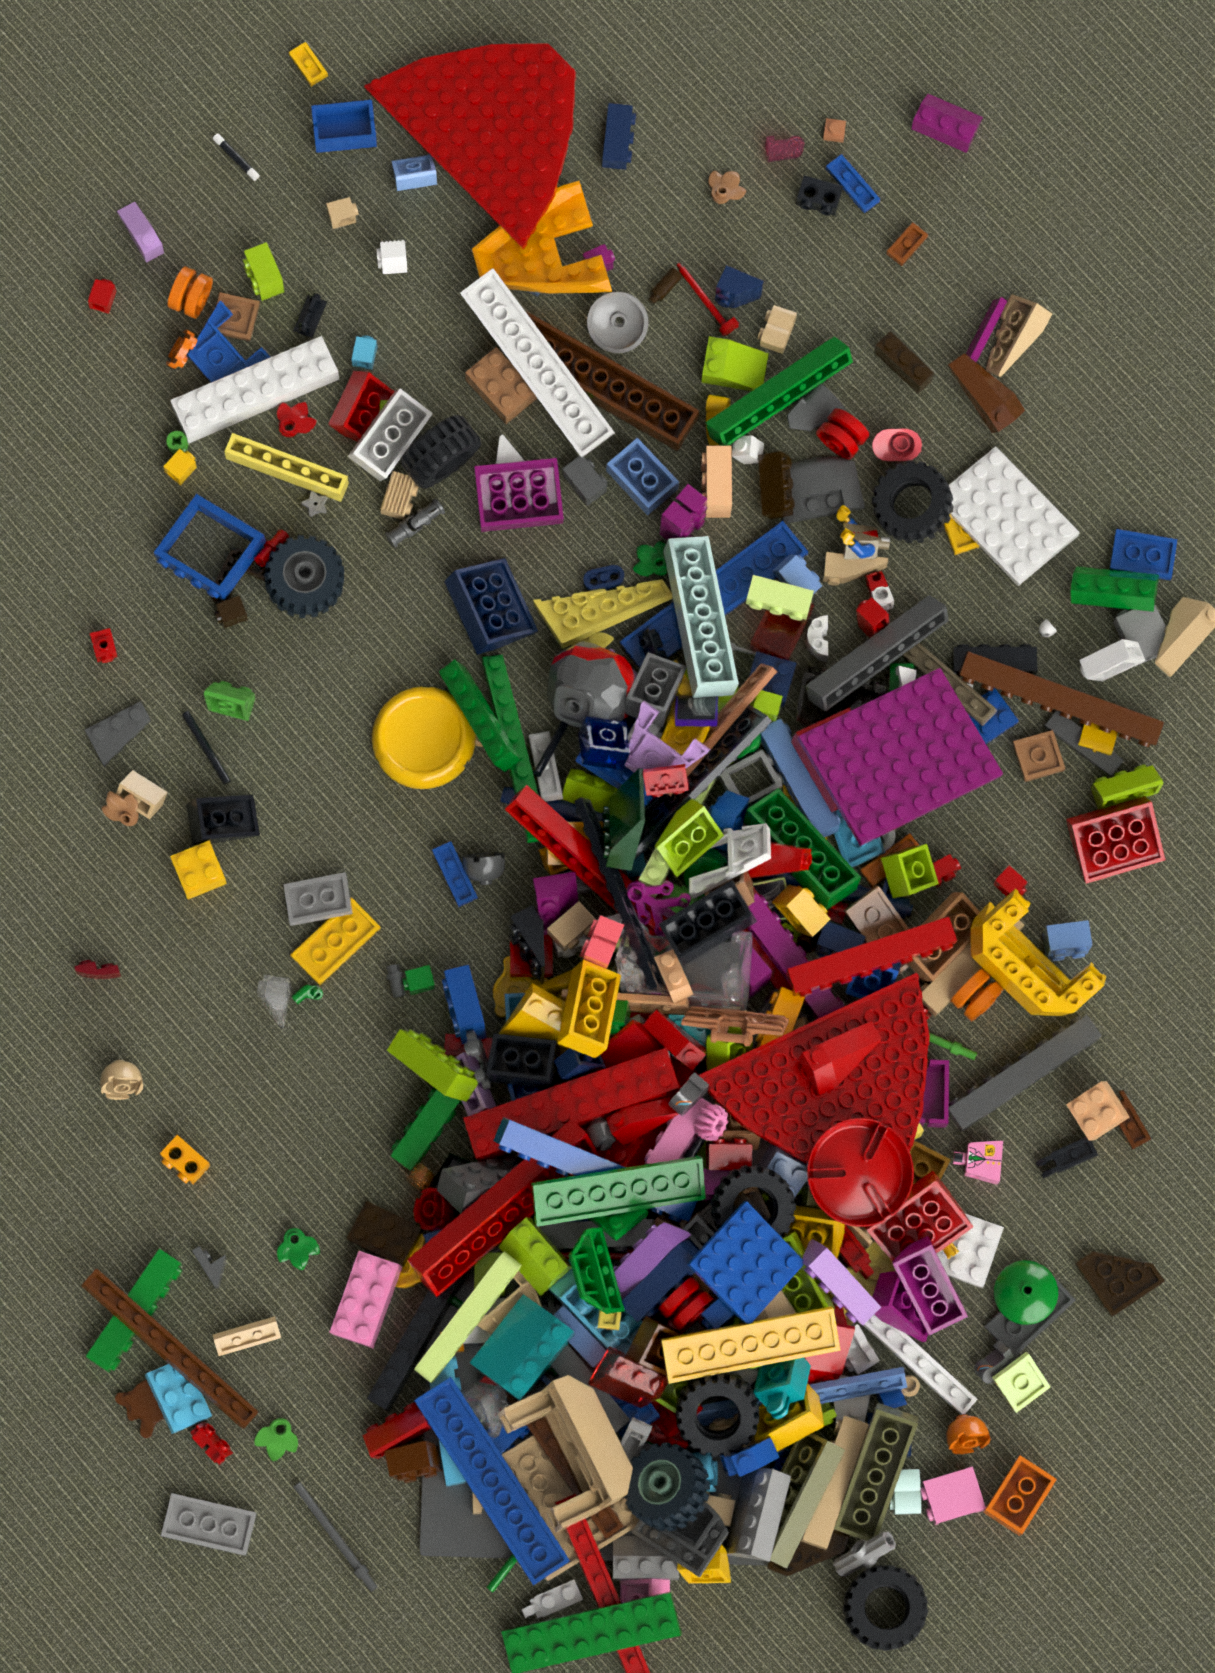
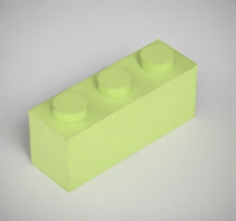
(779, 598)

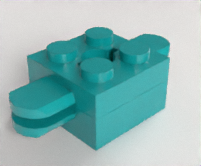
(782, 1384)

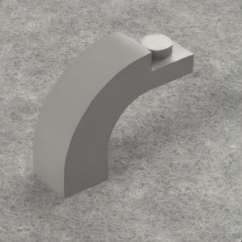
(635, 1437)

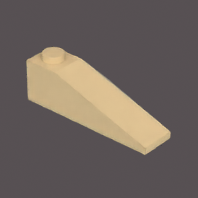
(1019, 329)

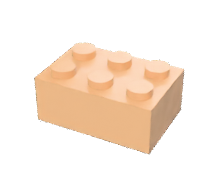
(717, 481)

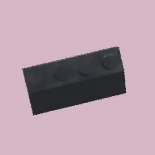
(707, 922)

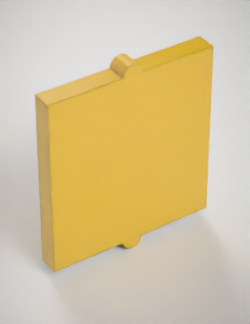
(1097, 739)

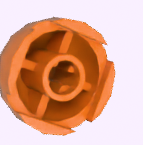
(966, 1434)

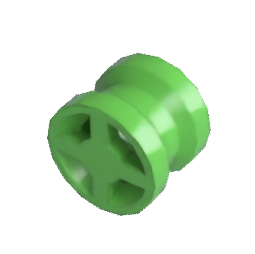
(173, 445)

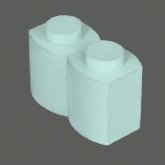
(907, 1493)

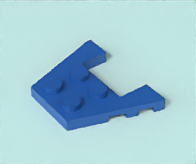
(215, 354)

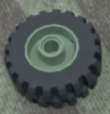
(667, 1487)

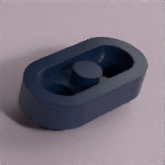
(603, 578)

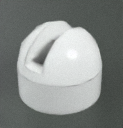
(1047, 629)

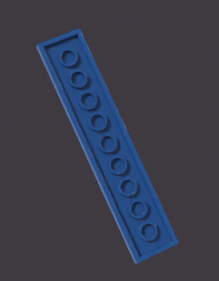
(734, 584)
(492, 1481)

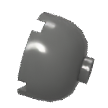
(484, 866)

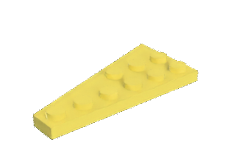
(596, 610)

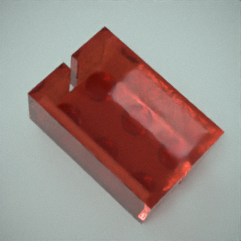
(779, 634)

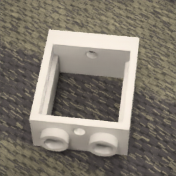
(1111, 660)

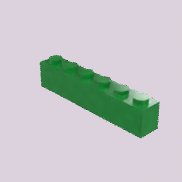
(479, 715)
(146, 1293)

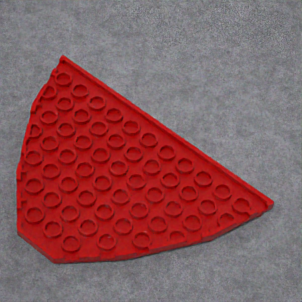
(492, 122)
(778, 1103)

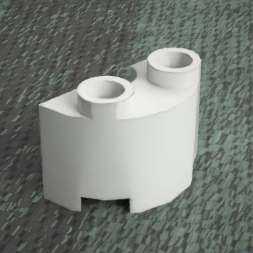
(815, 643)
(860, 1354)

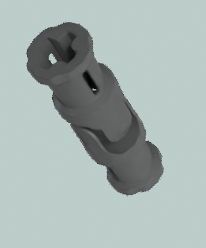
(415, 522)

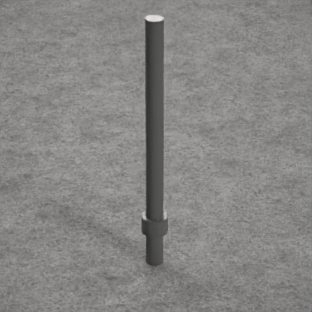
(360, 1570)

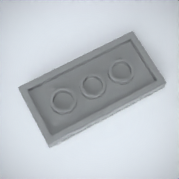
(208, 1524)

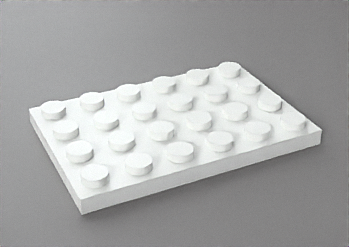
(1009, 516)

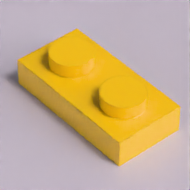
(308, 64)

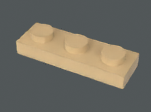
(246, 1336)

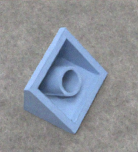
(414, 172)

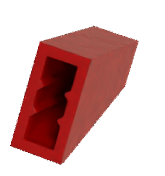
(783, 860)

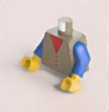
(859, 540)

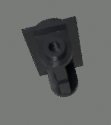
(310, 315)
(650, 641)

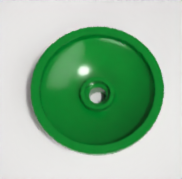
(1022, 1307)

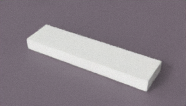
(549, 780)

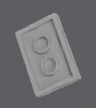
(318, 899)

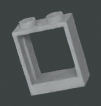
(767, 762)

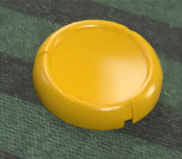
(422, 738)

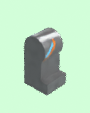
(689, 1094)

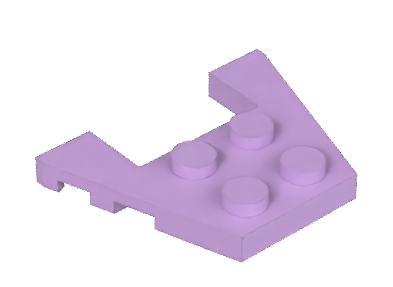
(651, 752)

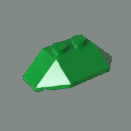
(595, 1272)

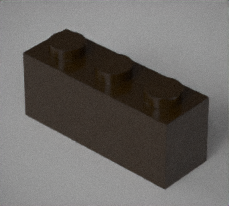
(904, 362)
(776, 485)

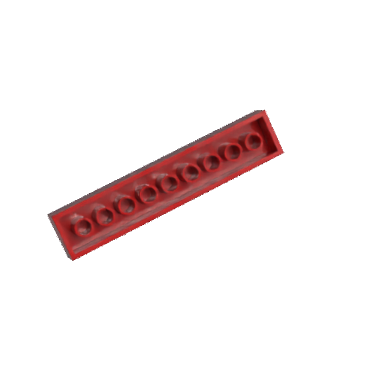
(581, 1099)
(488, 1219)

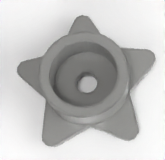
(319, 508)

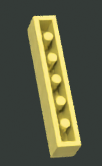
(286, 467)

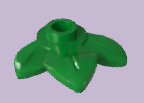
(649, 558)
(297, 1252)

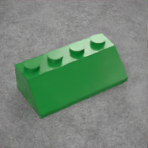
(1114, 588)

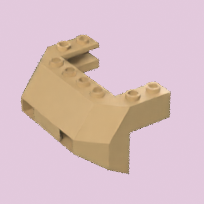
(585, 1441)

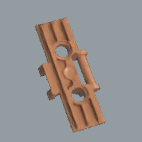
(719, 1021)

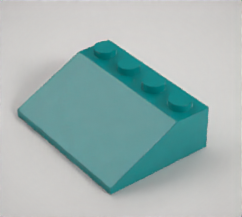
(522, 1348)

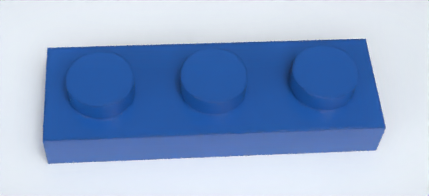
(852, 183)
(454, 874)

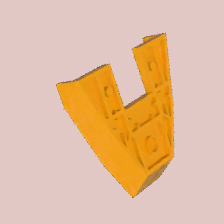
(539, 264)

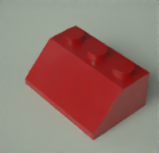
(359, 405)
(629, 1044)
(395, 1431)

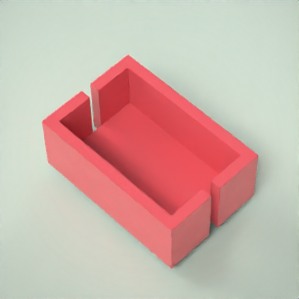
(604, 937)

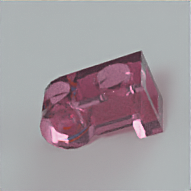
(783, 149)

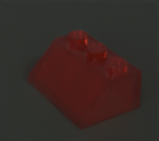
(627, 1379)

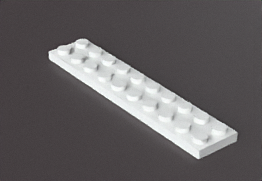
(537, 363)

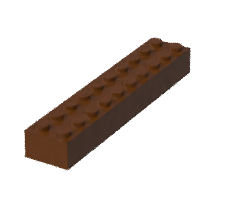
(622, 391)

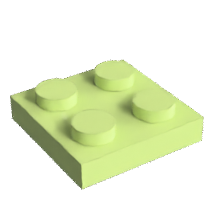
(1021, 1382)

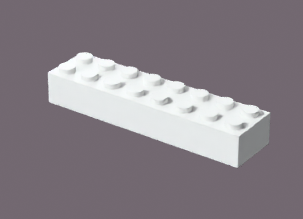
(255, 389)

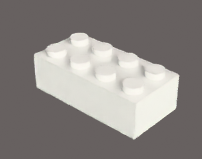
(390, 435)

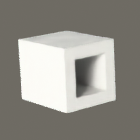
(747, 449)

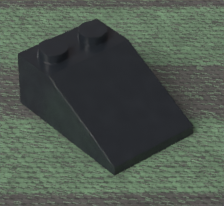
(222, 819)

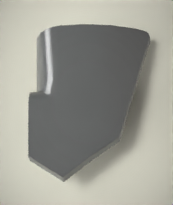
(813, 409)

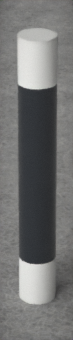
(236, 157)

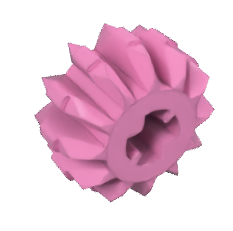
(711, 1122)

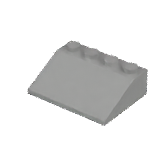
(757, 1514)

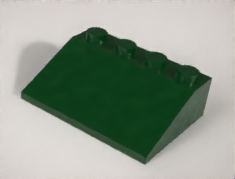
(624, 822)

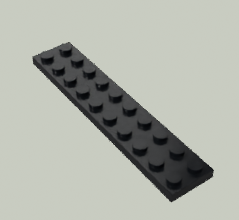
(724, 752)

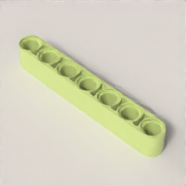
(468, 1317)

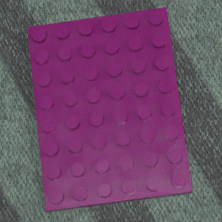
(900, 756)

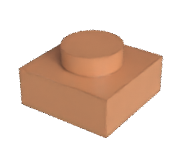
(834, 130)

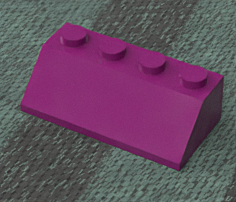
(929, 1286)

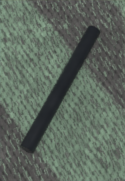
(206, 747)
(550, 749)

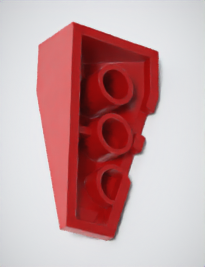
(837, 1057)

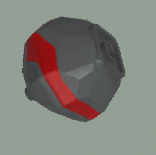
(589, 684)

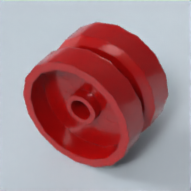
(842, 433)
(689, 1307)

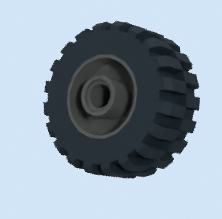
(304, 576)

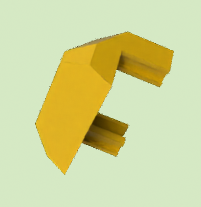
(1022, 967)

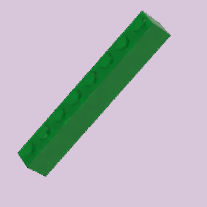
(779, 392)

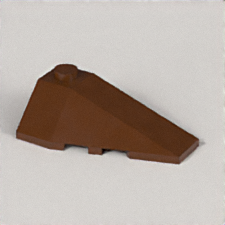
(991, 398)

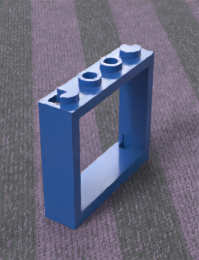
(196, 579)

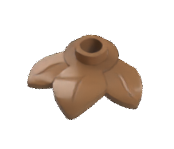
(727, 185)
(121, 808)

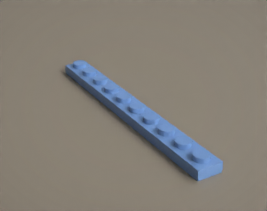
(828, 1392)

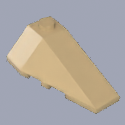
(1187, 628)

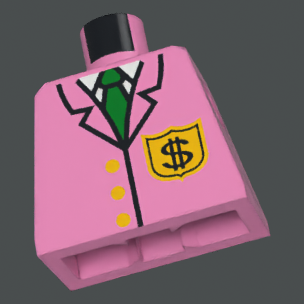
(981, 1160)

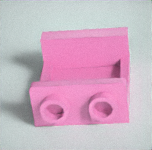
(952, 1496)

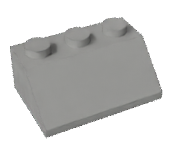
(639, 1560)

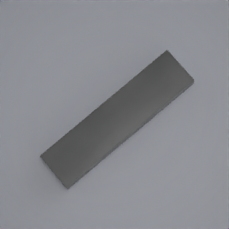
(1070, 734)

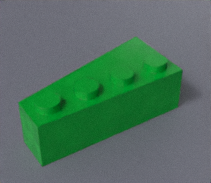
(424, 1129)

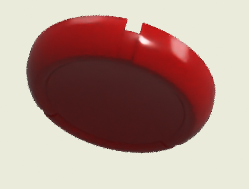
(860, 1172)

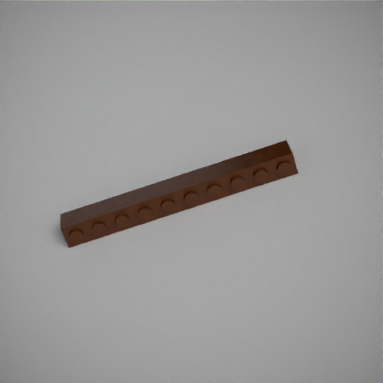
(1061, 698)

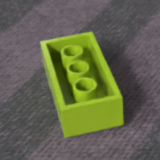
(433, 1064)

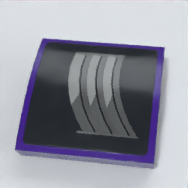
(696, 711)

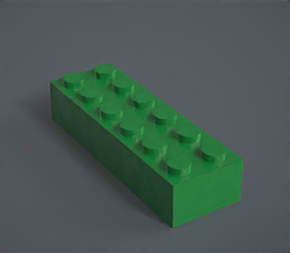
(829, 874)

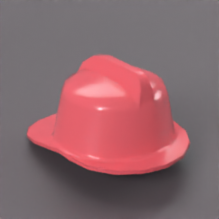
(897, 445)

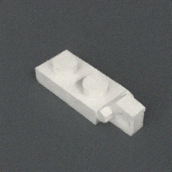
(553, 1600)

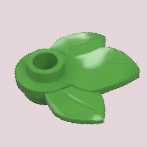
(277, 1442)

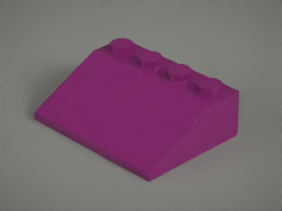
(519, 495)

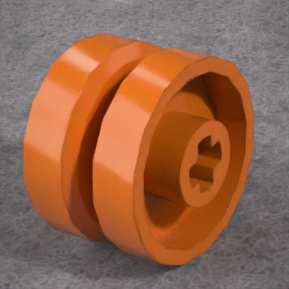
(190, 292)
(978, 996)

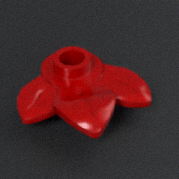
(296, 417)

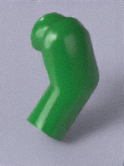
(307, 991)

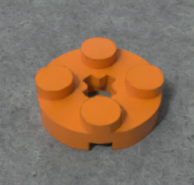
(180, 349)

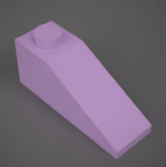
(141, 231)

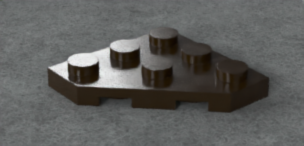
(1118, 1279)
(809, 1555)

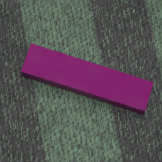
(986, 328)

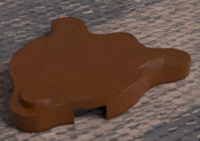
(143, 1406)

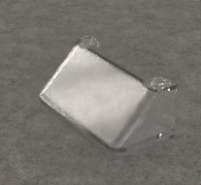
(716, 978)

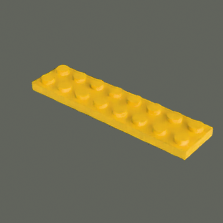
(750, 1344)

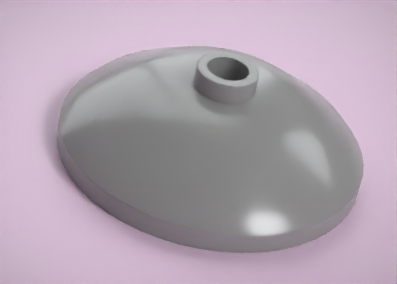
(610, 334)

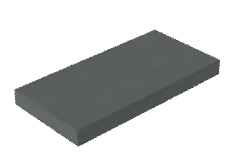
(1019, 1336)

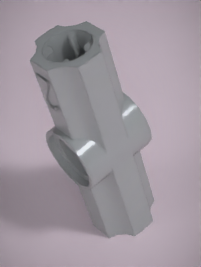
(864, 1554)

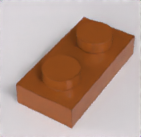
(907, 244)

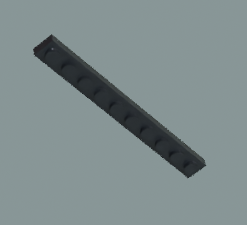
(622, 904)

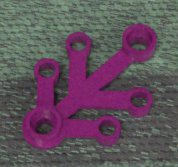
(658, 906)

